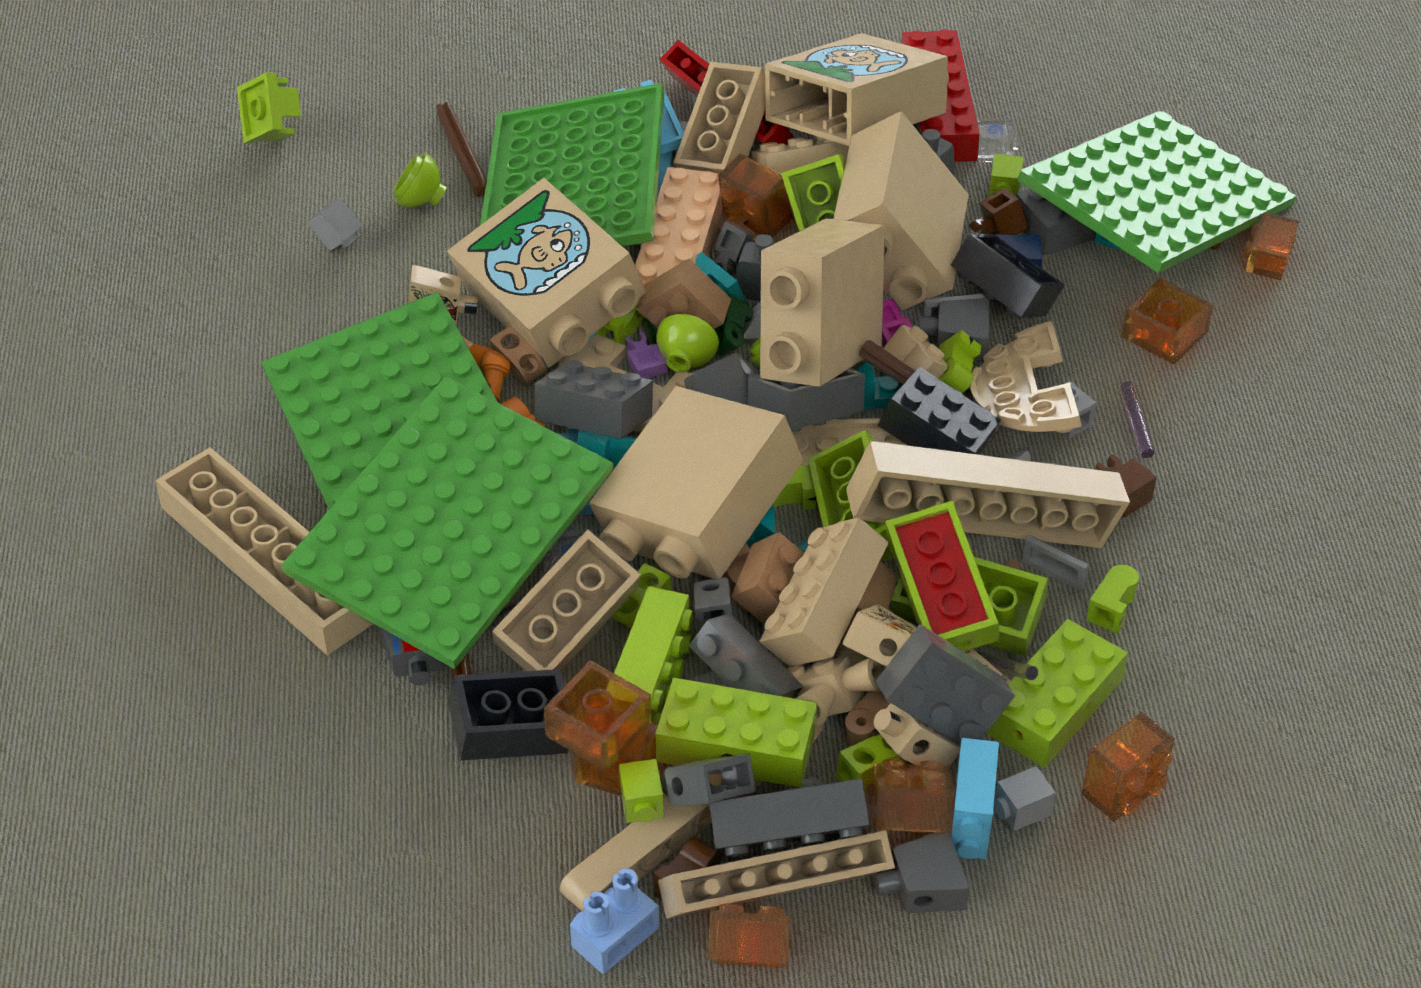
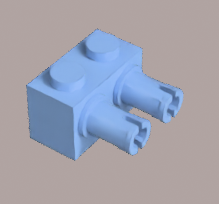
(614, 922)

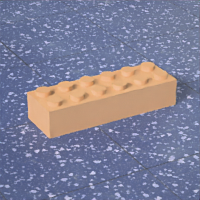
(684, 221)

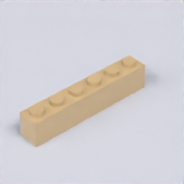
(775, 874)

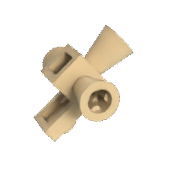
(837, 682)

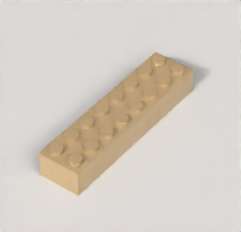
(989, 493)
(253, 541)

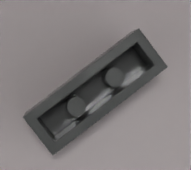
(742, 659)

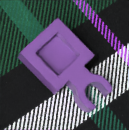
(645, 359)

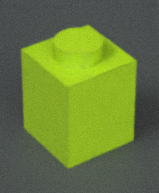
(1005, 173)
(641, 791)

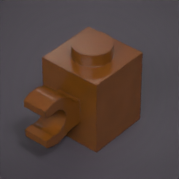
(1001, 215)
(1137, 480)

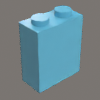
(974, 797)

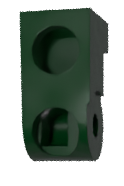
(731, 333)

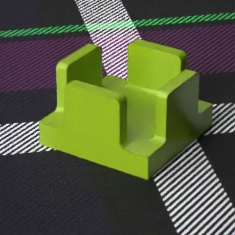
(263, 105)

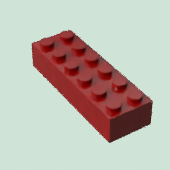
(960, 121)

